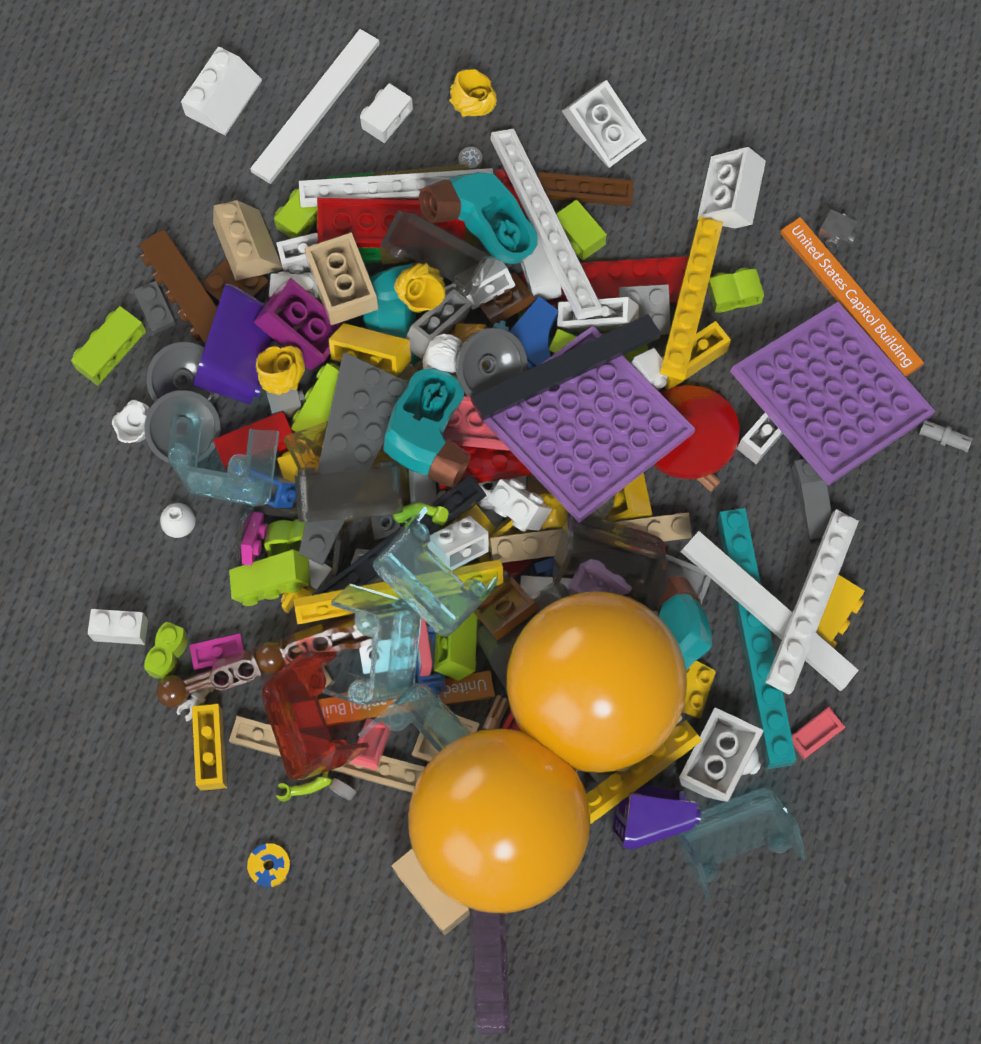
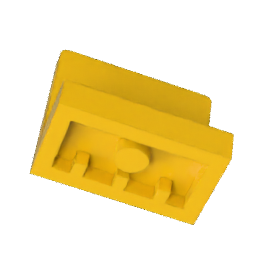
(698, 687)

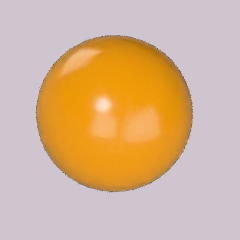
(597, 680)
(498, 821)

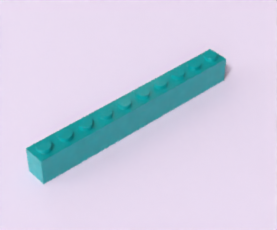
(757, 648)

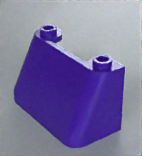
(233, 348)
(652, 816)

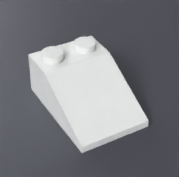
(604, 123)

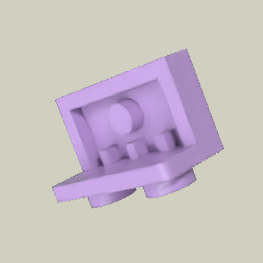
(595, 577)

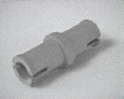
(946, 435)

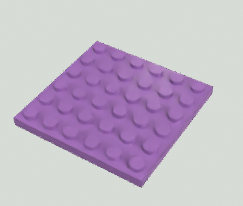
(832, 392)
(592, 432)

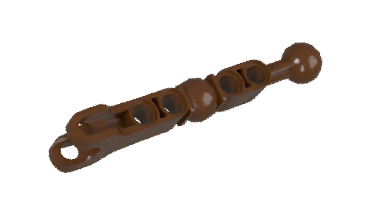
(268, 658)

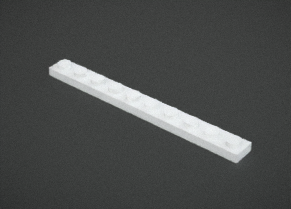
(546, 224)

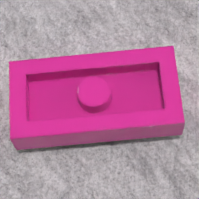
(252, 543)
(207, 652)

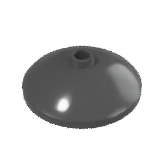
(503, 356)
(169, 364)
(183, 404)

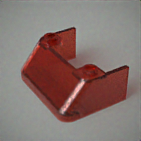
(299, 721)

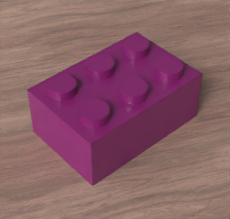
(298, 320)

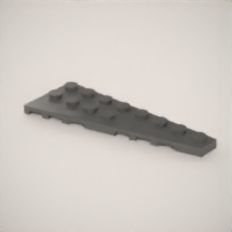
(352, 437)

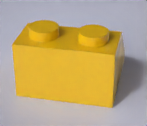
(631, 502)

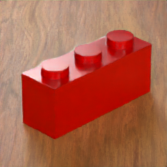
(237, 441)

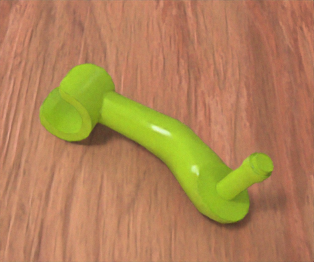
(439, 513)
(308, 788)

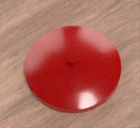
(714, 435)

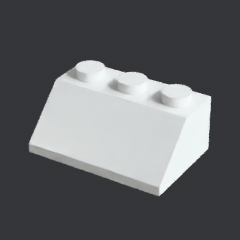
(221, 91)
(732, 187)
(720, 756)

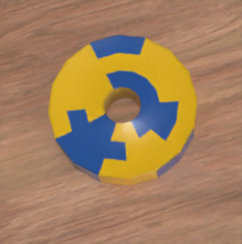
(266, 853)

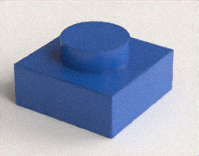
(544, 567)

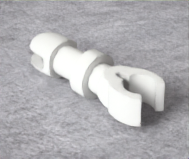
(196, 699)

